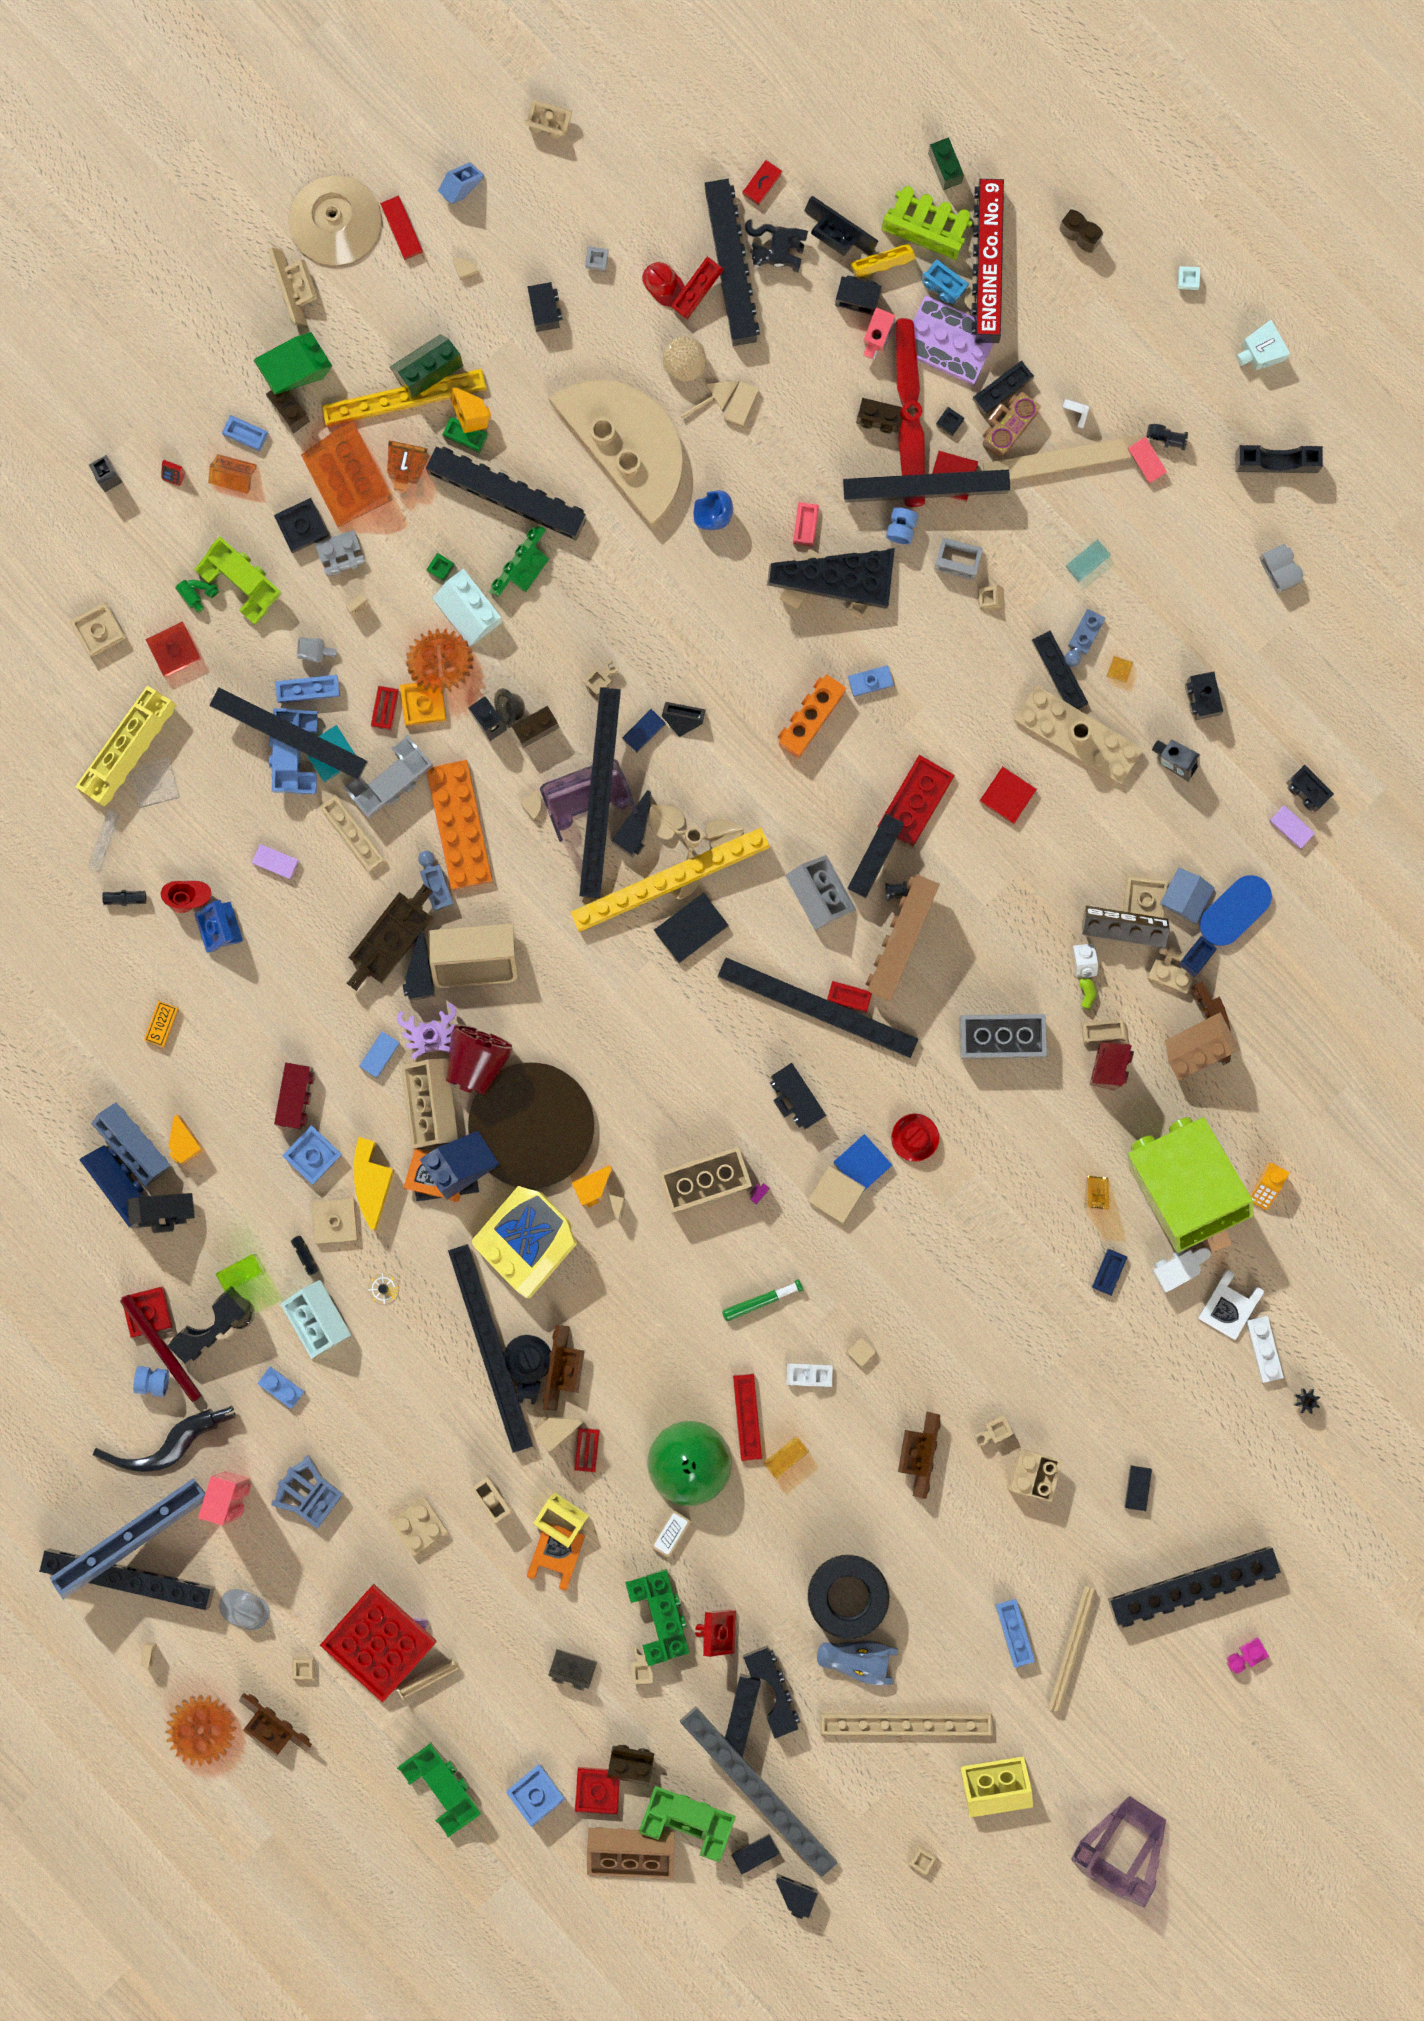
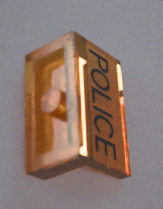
(231, 473)

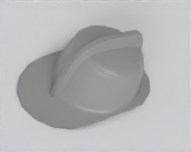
(244, 1609)

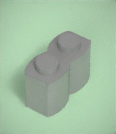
(1281, 568)

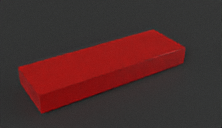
(401, 227)
(697, 287)

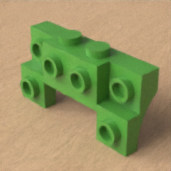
(690, 1818)

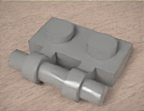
(338, 547)

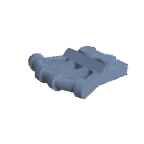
(317, 1503)

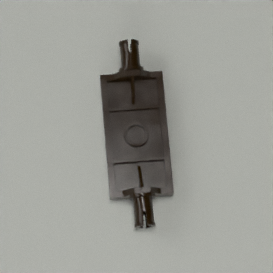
(390, 937)

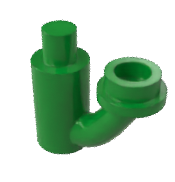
(189, 595)

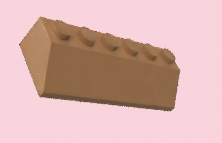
(903, 937)

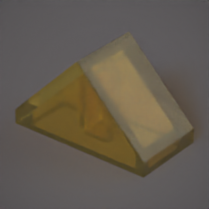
(1097, 1193)

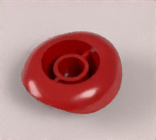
(915, 1137)

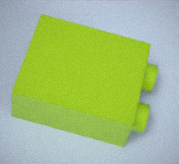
(1189, 1183)

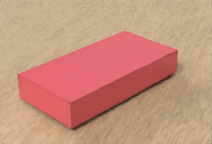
(1147, 459)
(805, 524)

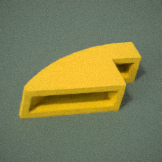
(370, 1182)

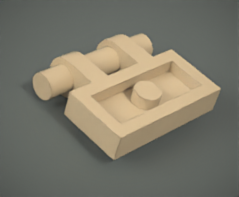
(1168, 974)

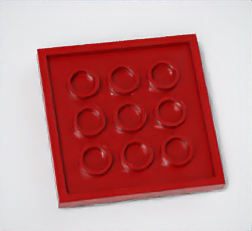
(378, 1643)

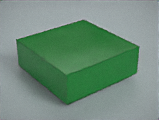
(440, 567)

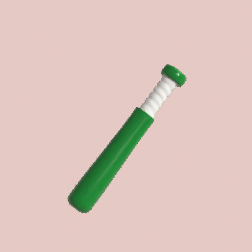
(755, 1303)

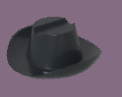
(527, 1358)

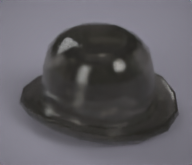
(508, 706)

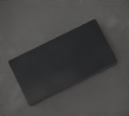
(1138, 1488)
(755, 1854)

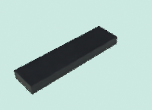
(1059, 671)

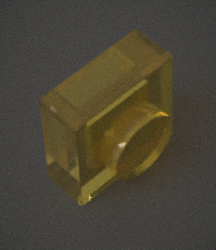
(1119, 669)

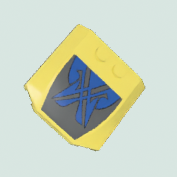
(526, 1240)

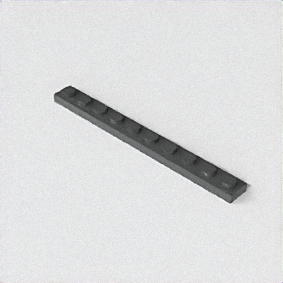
(758, 1791)

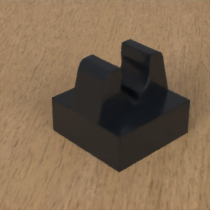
(528, 1391)

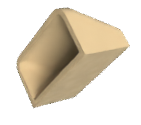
(473, 955)

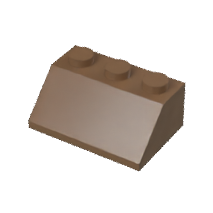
(1200, 1046)

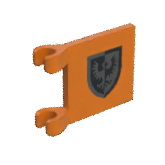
(420, 1180)
(556, 1556)

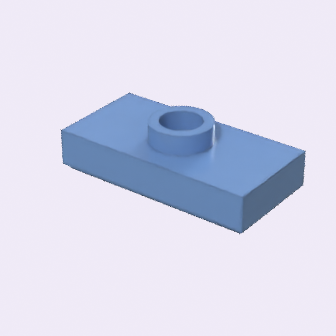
(870, 681)

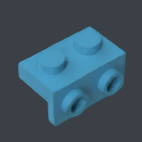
(944, 282)

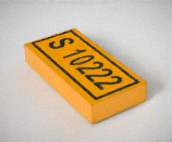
(161, 1024)

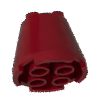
(475, 1058)

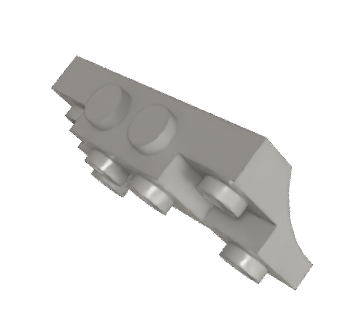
(393, 781)

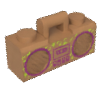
(1018, 417)

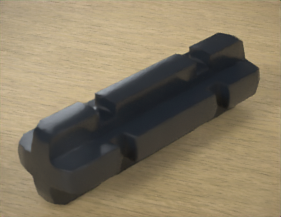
(304, 1255)

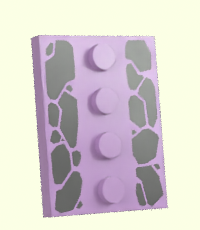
(947, 342)

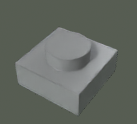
(597, 259)

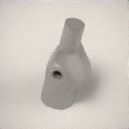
(313, 649)

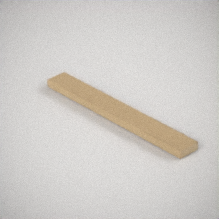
(1066, 458)
(906, 1724)

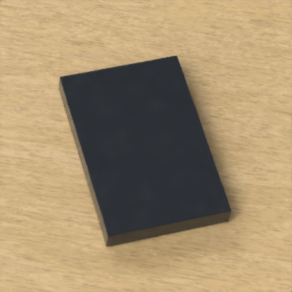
(691, 927)

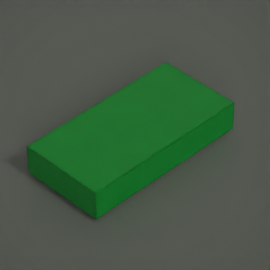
(472, 440)

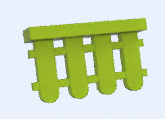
(922, 233)

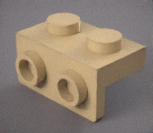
(548, 118)

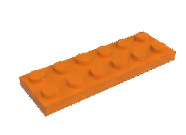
(459, 825)

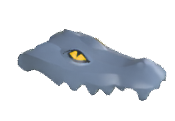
(860, 1660)

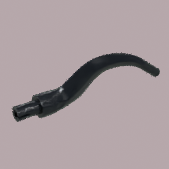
(176, 1443)

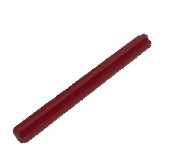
(160, 1348)

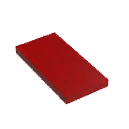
(918, 798)

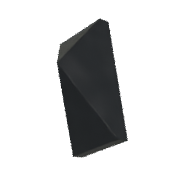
(682, 717)

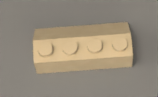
(429, 1103)

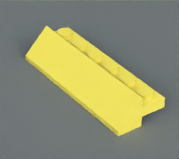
(126, 746)

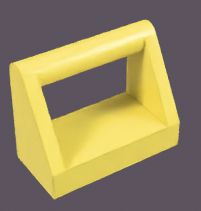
(566, 1511)

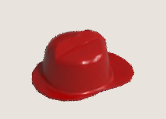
(662, 283)
(185, 895)

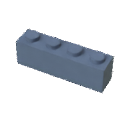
(130, 1144)

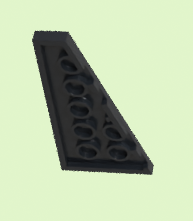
(846, 577)

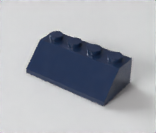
(113, 1179)

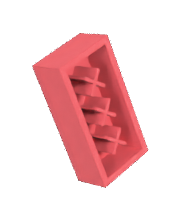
(224, 1498)

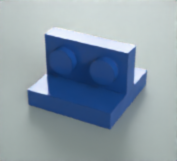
(218, 926)

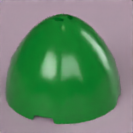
(698, 1444)

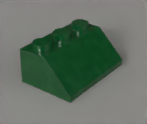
(427, 365)

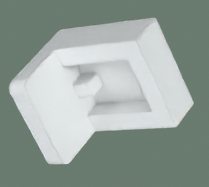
(1085, 960)

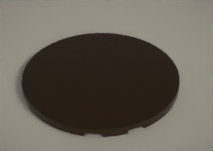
(534, 1124)

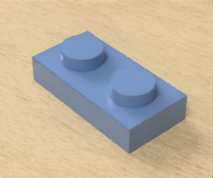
(281, 1387)

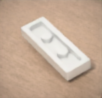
(1264, 1349)

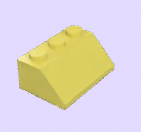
(997, 1787)

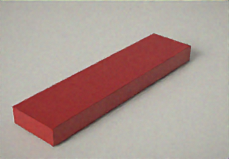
(747, 1417)

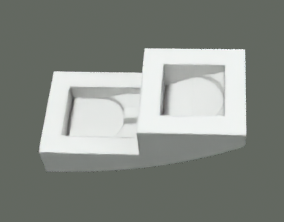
(809, 1375)

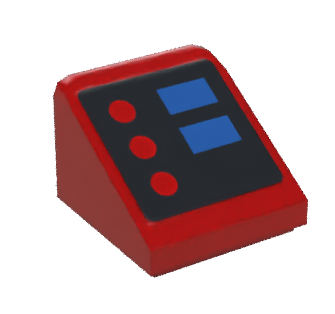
(172, 473)

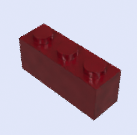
(294, 1096)

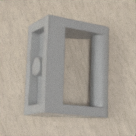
(957, 568)

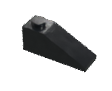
(633, 831)
(419, 976)

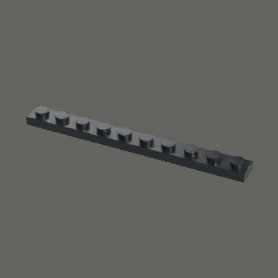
(600, 792)
(818, 1007)
(490, 1348)

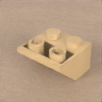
(1035, 1475)

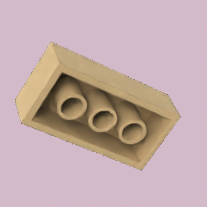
(705, 1179)

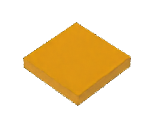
(421, 705)

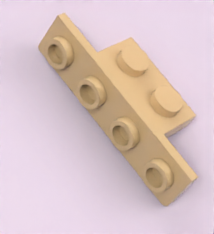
(295, 285)

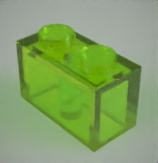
(241, 1272)

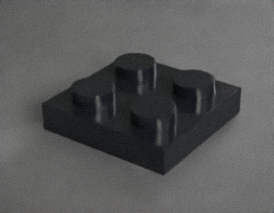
(301, 525)

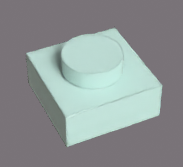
(1188, 278)

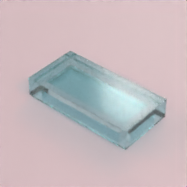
(1088, 560)

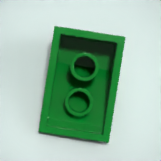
(293, 363)

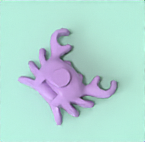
(429, 1036)

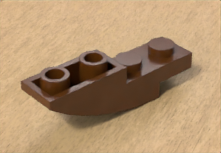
(1210, 1008)

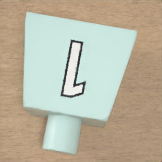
(1263, 348)

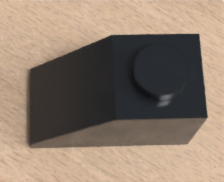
(797, 1896)

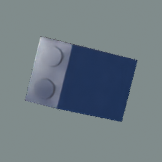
(459, 1163)

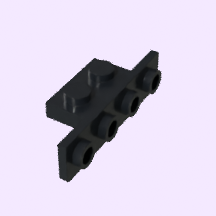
(837, 230)

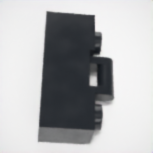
(804, 1104)
(150, 1209)

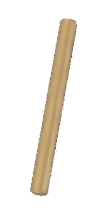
(1072, 1648)

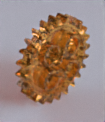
(459, 658)
(187, 1744)

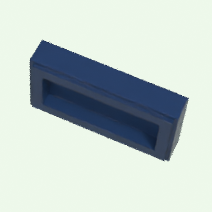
(644, 730)
(1197, 956)
(1109, 1272)

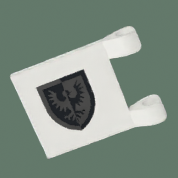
(1229, 1309)

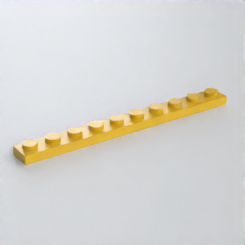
(670, 879)

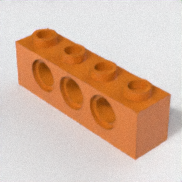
(834, 692)

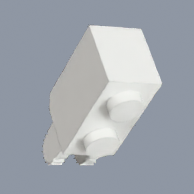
(1179, 1269)

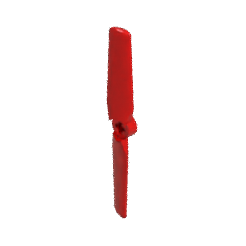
(911, 435)

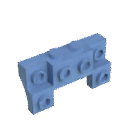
(286, 760)

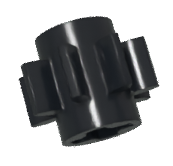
(1313, 1403)

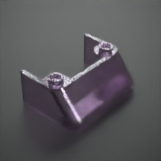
(570, 796)

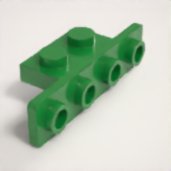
(524, 566)

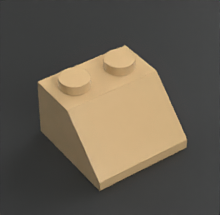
(555, 1429)

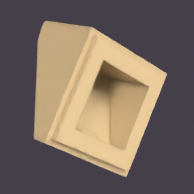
(991, 597)
(618, 1205)

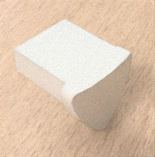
(1078, 407)

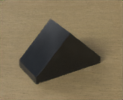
(105, 473)

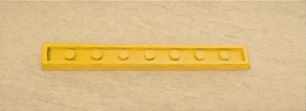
(399, 399)

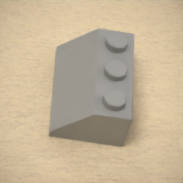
(820, 892)

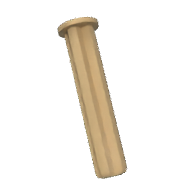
(427, 1678)

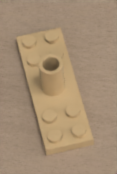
(1056, 723)

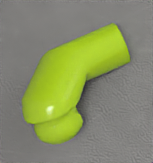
(1090, 992)

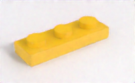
(882, 261)

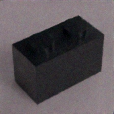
(858, 295)
(543, 306)

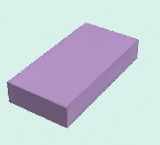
(1291, 827)
(275, 861)

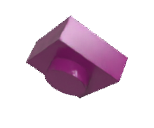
(758, 1192)

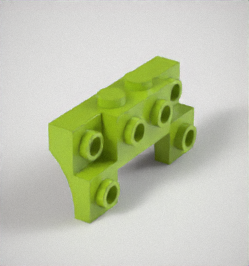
(249, 579)

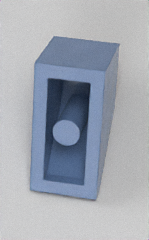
(460, 182)

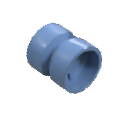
(901, 528)
(151, 1381)

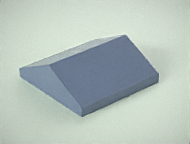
(1187, 895)

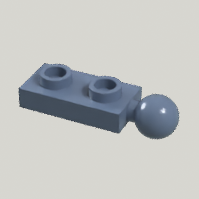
(1083, 637)
(435, 880)

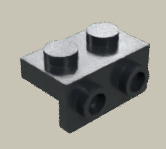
(1309, 789)

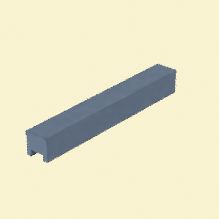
(128, 1539)

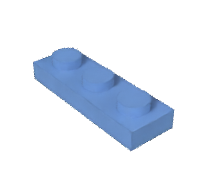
(307, 689)
(1015, 1633)

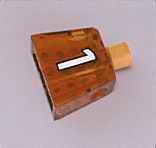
(405, 464)

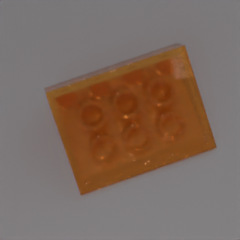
(346, 475)

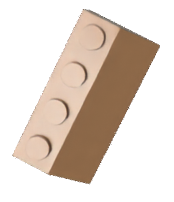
(629, 1853)

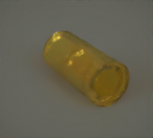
(786, 1457)

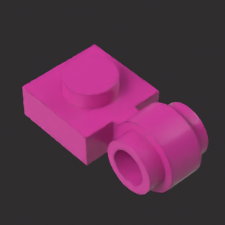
(1252, 1652)

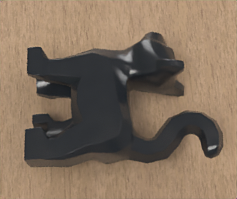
(781, 241)

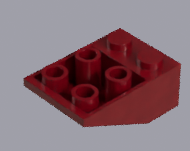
(1111, 1065)

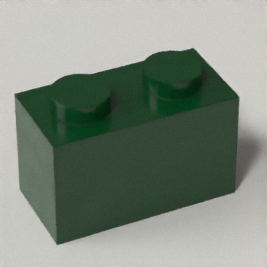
(945, 163)

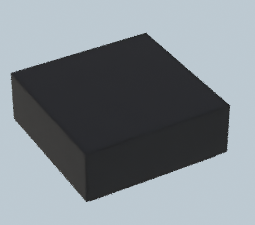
(950, 421)

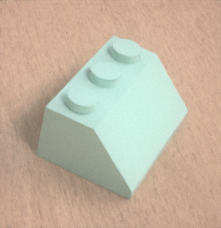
(467, 608)
(315, 1319)

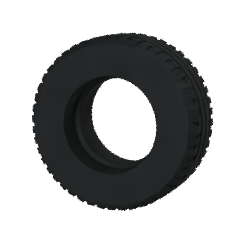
(856, 1625)

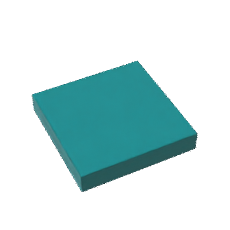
(336, 737)

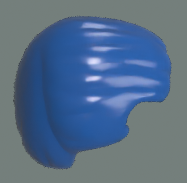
(713, 510)

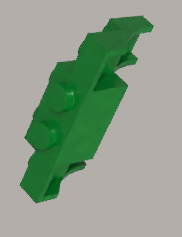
(665, 1614)
(445, 1784)

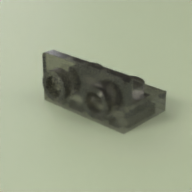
(572, 1669)

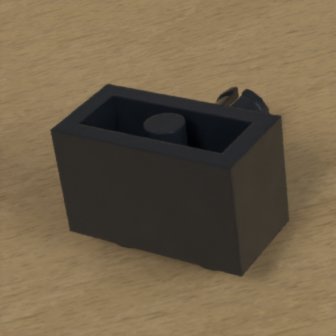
(1204, 696)

